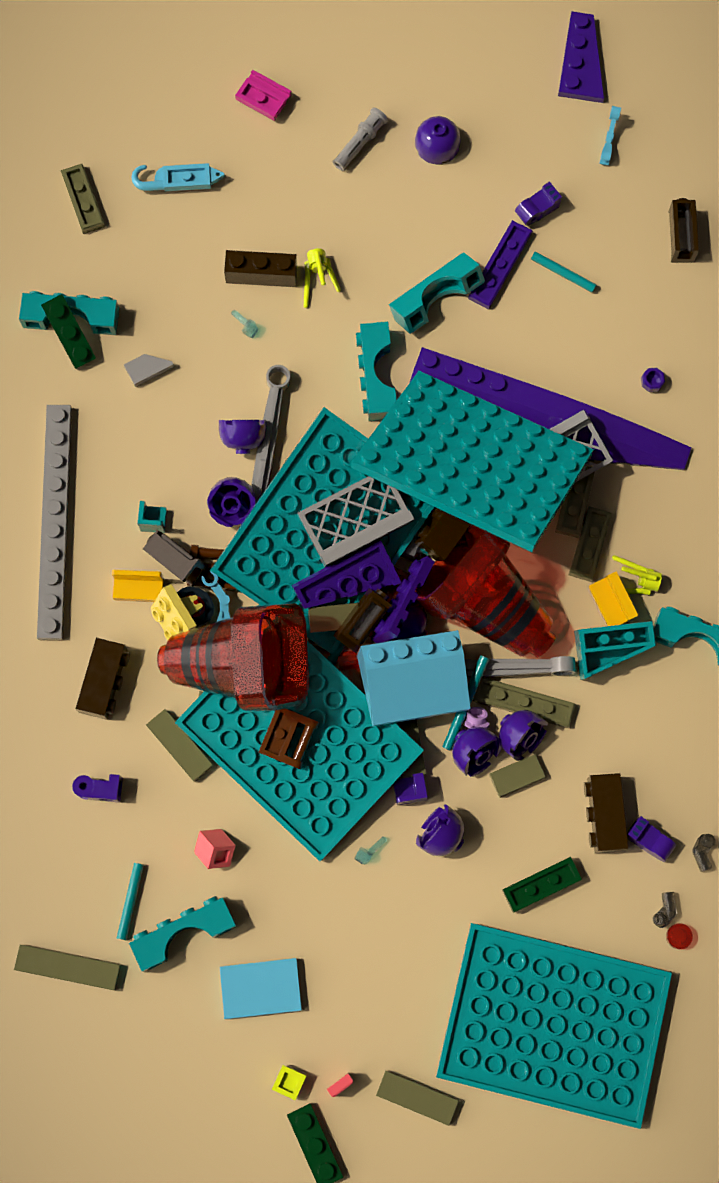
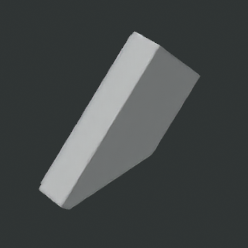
(146, 368)

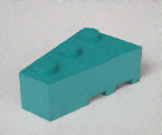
(609, 645)

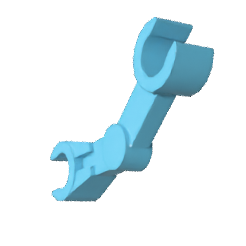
(607, 150)
(223, 598)

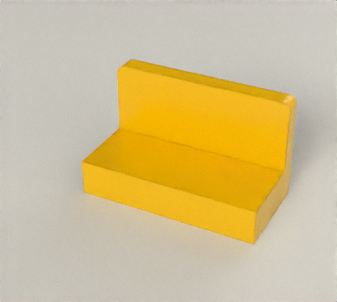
(137, 585)
(613, 600)

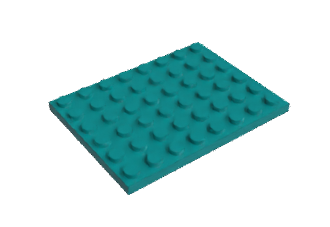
(473, 460)
(272, 543)
(343, 766)
(554, 1025)

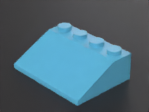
(414, 678)

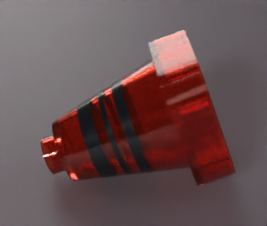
(487, 595)
(248, 657)

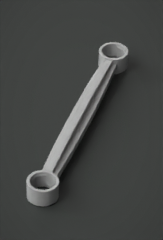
(266, 450)
(508, 667)

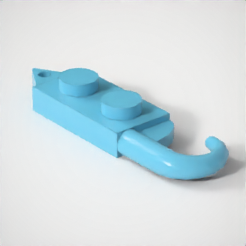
(179, 177)

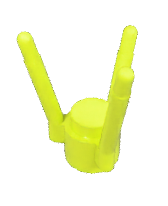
(317, 263)
(647, 579)

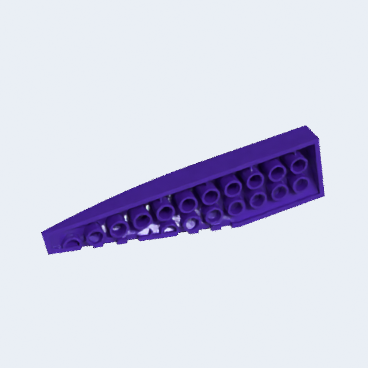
(622, 438)

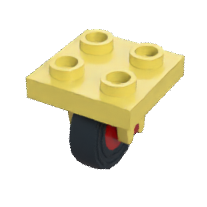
(182, 609)

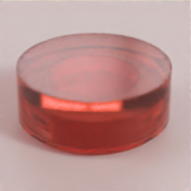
(679, 936)

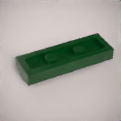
(68, 331)
(541, 884)
(314, 1145)

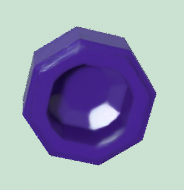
(652, 379)

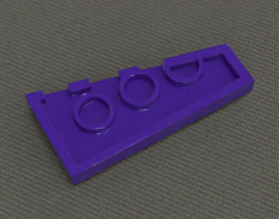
(581, 63)
(347, 577)
(388, 626)

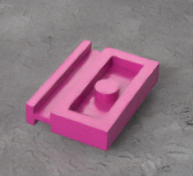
(263, 95)

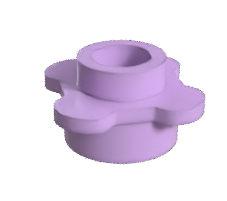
(476, 718)

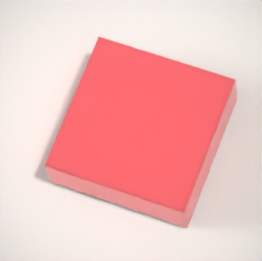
(340, 1085)

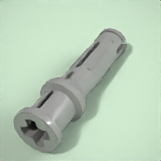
(366, 131)

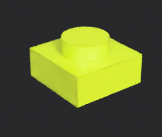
(289, 1082)

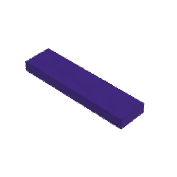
(501, 264)

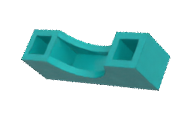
(457, 276)
(100, 313)
(374, 343)
(672, 627)
(152, 947)

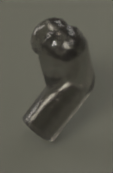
(702, 849)
(667, 912)

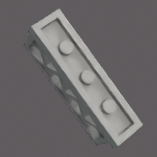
(573, 425)
(363, 537)

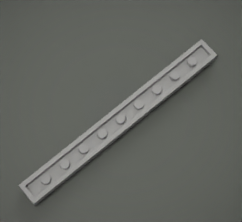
(54, 523)

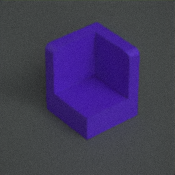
(410, 789)

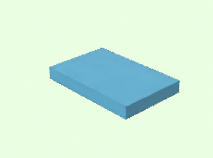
(260, 988)

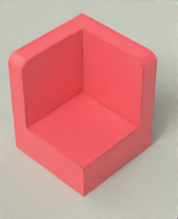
(214, 848)

